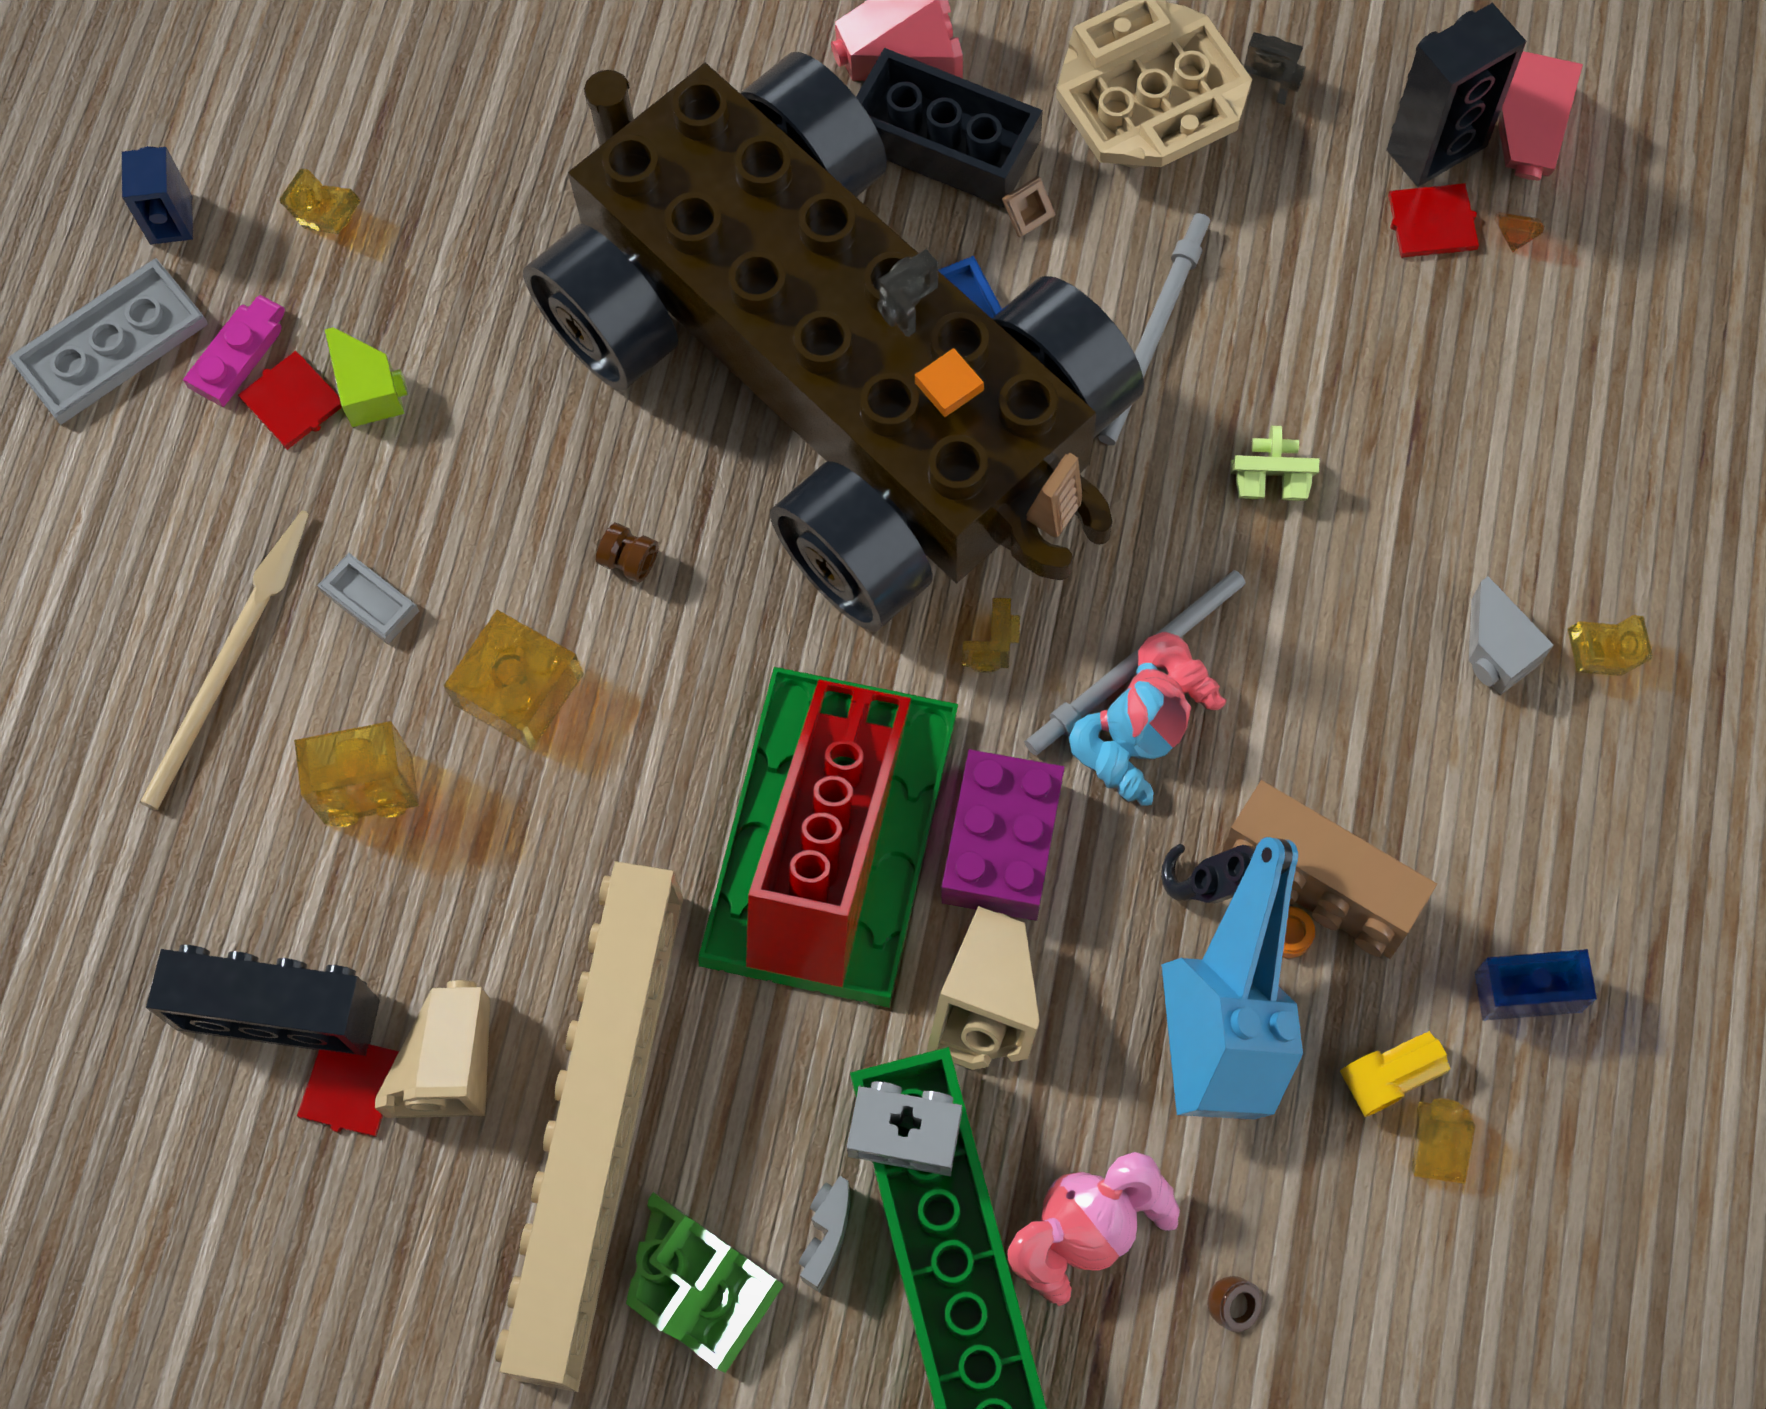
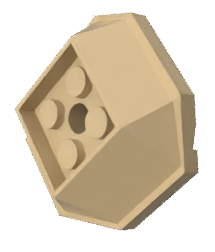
(1143, 51)

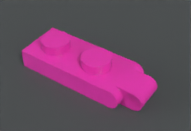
(235, 350)

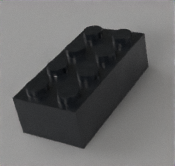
(1455, 93)
(950, 126)
(263, 1000)

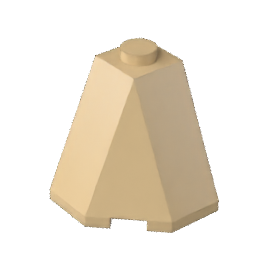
(988, 995)
(443, 1058)

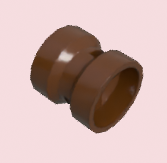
(627, 552)

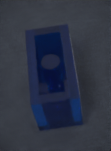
(1535, 985)

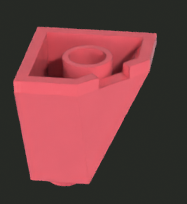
(905, 26)
(1537, 114)

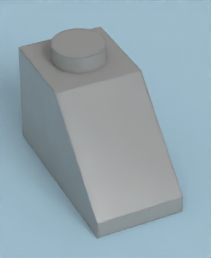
(1502, 639)

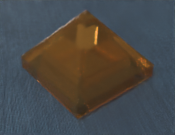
(1518, 229)

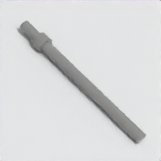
(1184, 259)
(1067, 714)

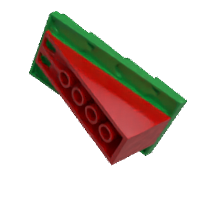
(829, 837)

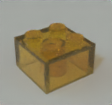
(514, 679)
(356, 774)

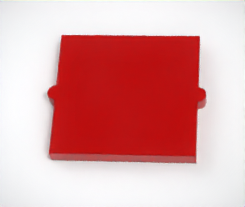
(1433, 220)
(291, 400)
(345, 1089)

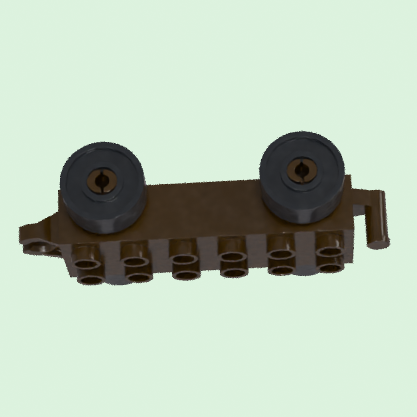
(756, 243)

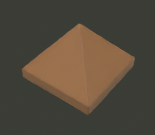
(1028, 206)

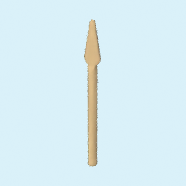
(267, 582)

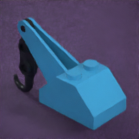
(1226, 1015)

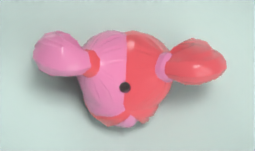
(1090, 1223)

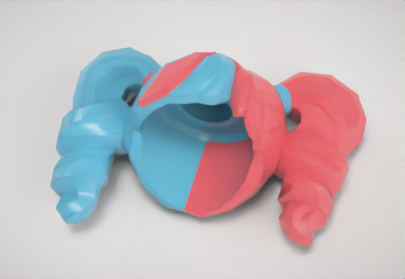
(1146, 717)

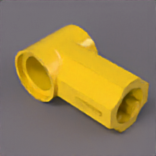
(1384, 1078)

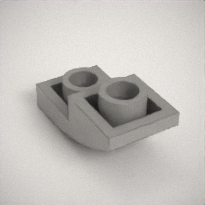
(831, 1218)

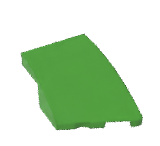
(698, 1286)

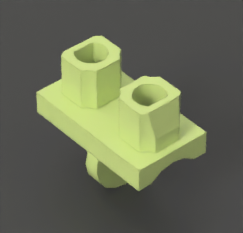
(1295, 472)

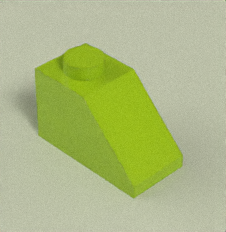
(365, 380)

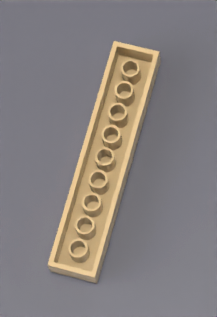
(592, 1130)

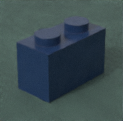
(157, 195)

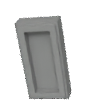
(368, 598)

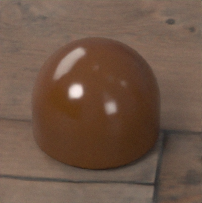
(1221, 1297)

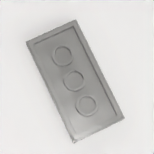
(108, 341)

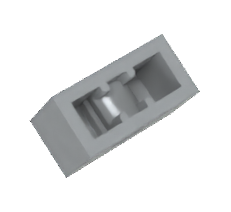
(878, 1140)

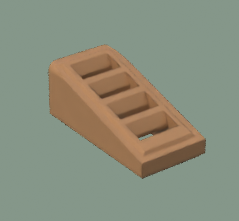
(1058, 498)

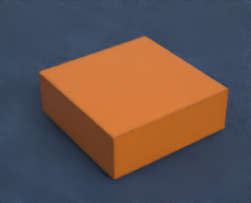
(949, 382)

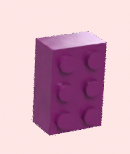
(1002, 834)

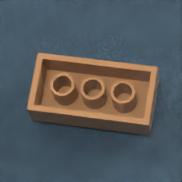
(1337, 872)

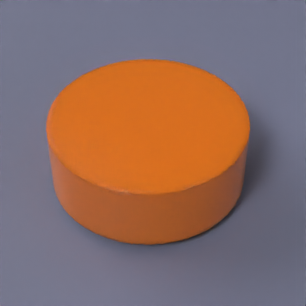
(1299, 933)

